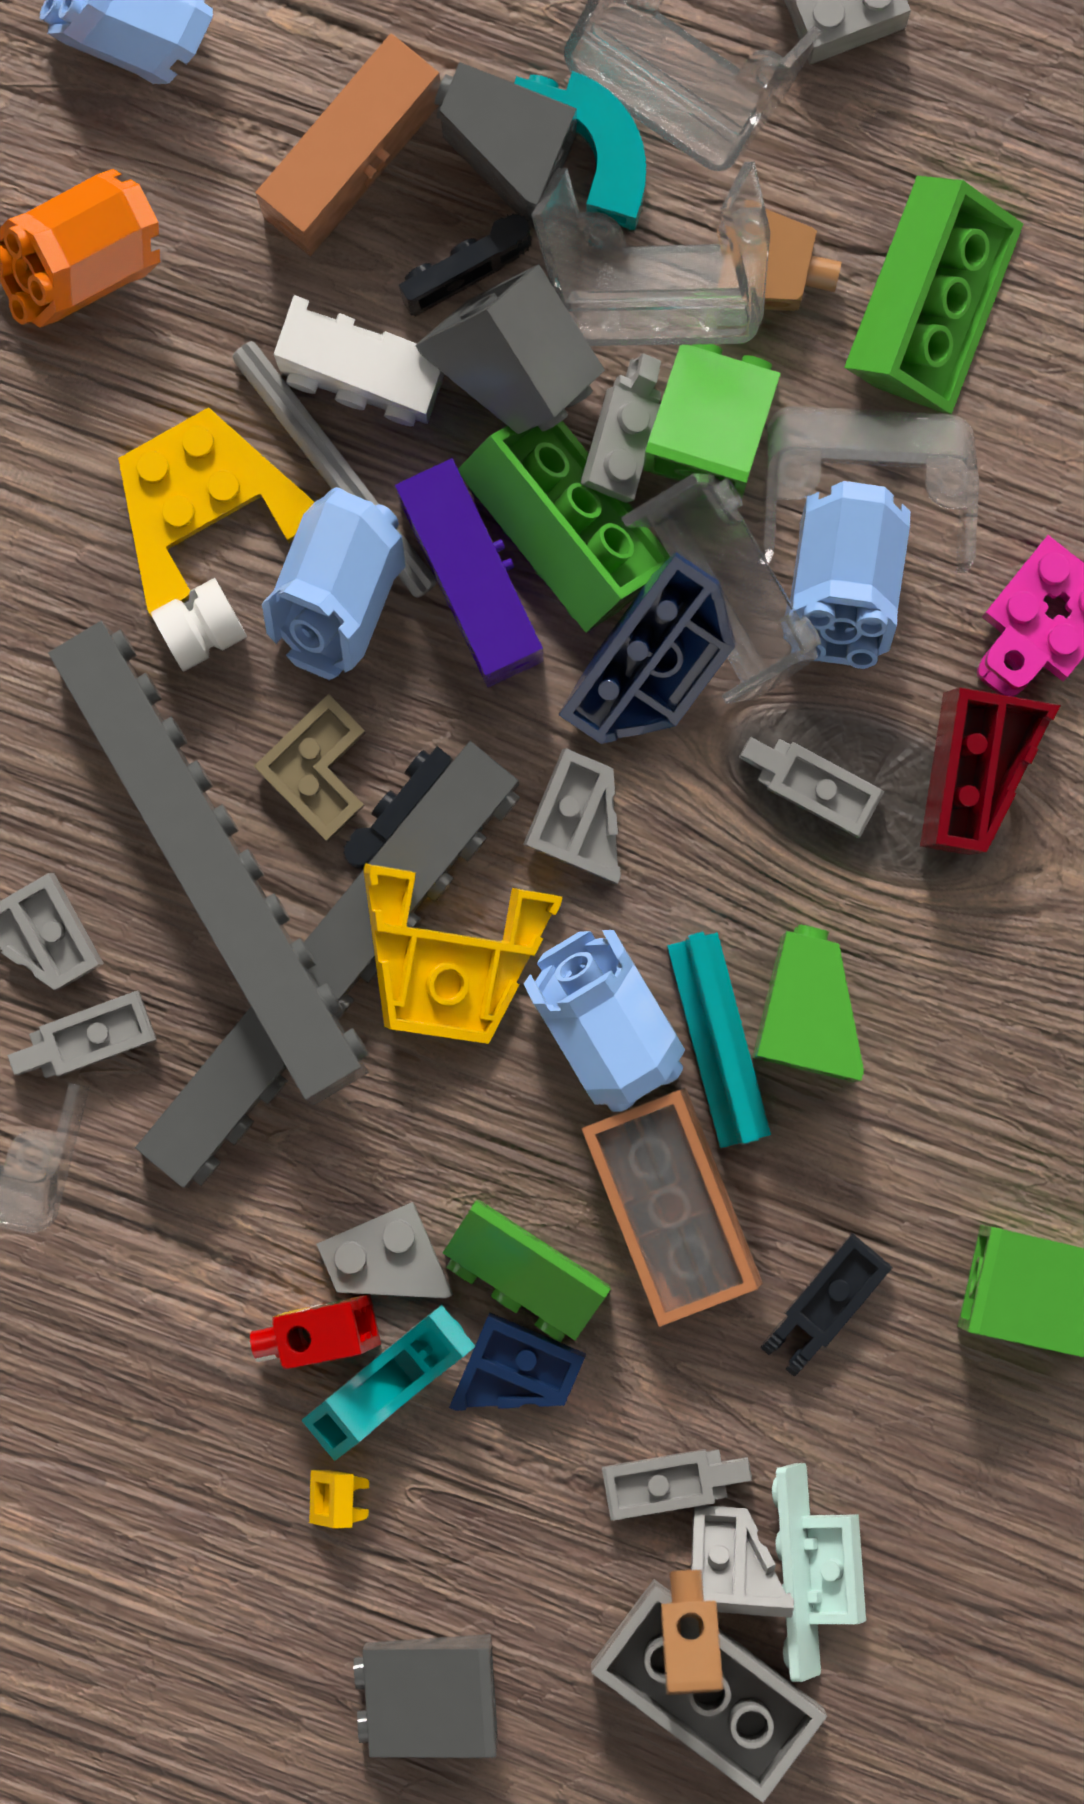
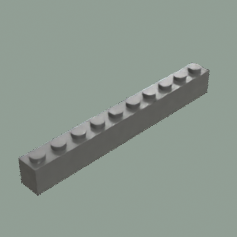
(209, 863)
(246, 1062)

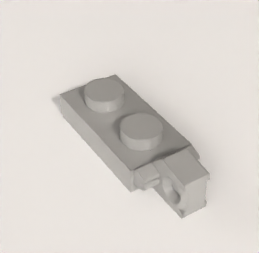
(624, 431)
(814, 784)
(86, 1037)
(670, 1482)

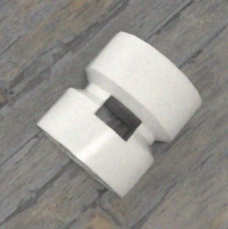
(198, 624)

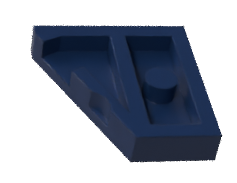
(516, 1369)

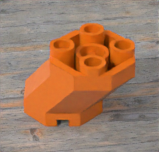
(77, 248)

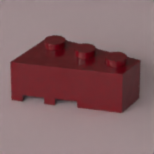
(977, 765)

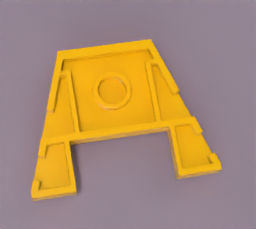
(190, 482)
(442, 979)

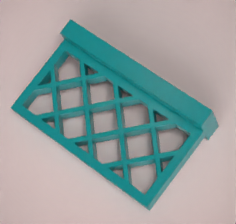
(718, 1039)

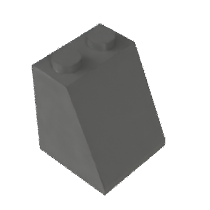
(506, 133)
(516, 352)
(428, 1698)

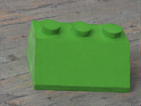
(525, 1272)

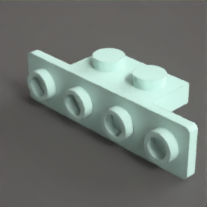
(819, 1570)

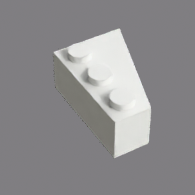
(356, 365)

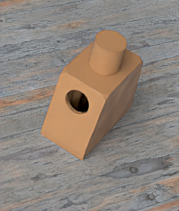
(793, 265)
(695, 1663)

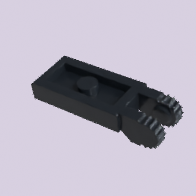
(466, 265)
(395, 808)
(830, 1300)

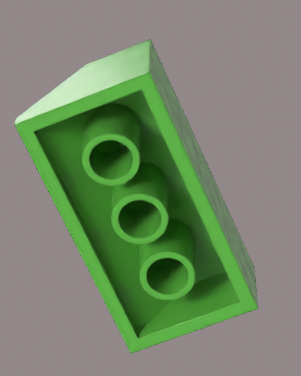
(934, 293)
(562, 526)

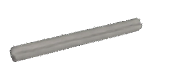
(319, 448)

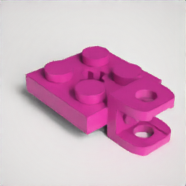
(1028, 634)

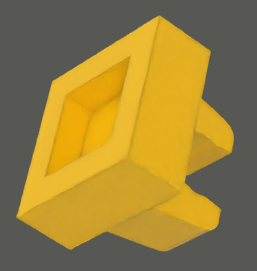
(333, 1499)

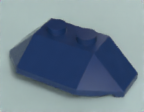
(654, 656)

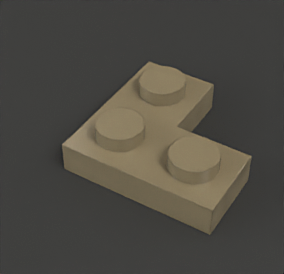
(301, 766)

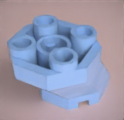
(131, 33)
(851, 571)
(335, 583)
(605, 1019)

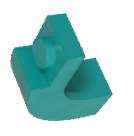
(614, 140)
(388, 1382)

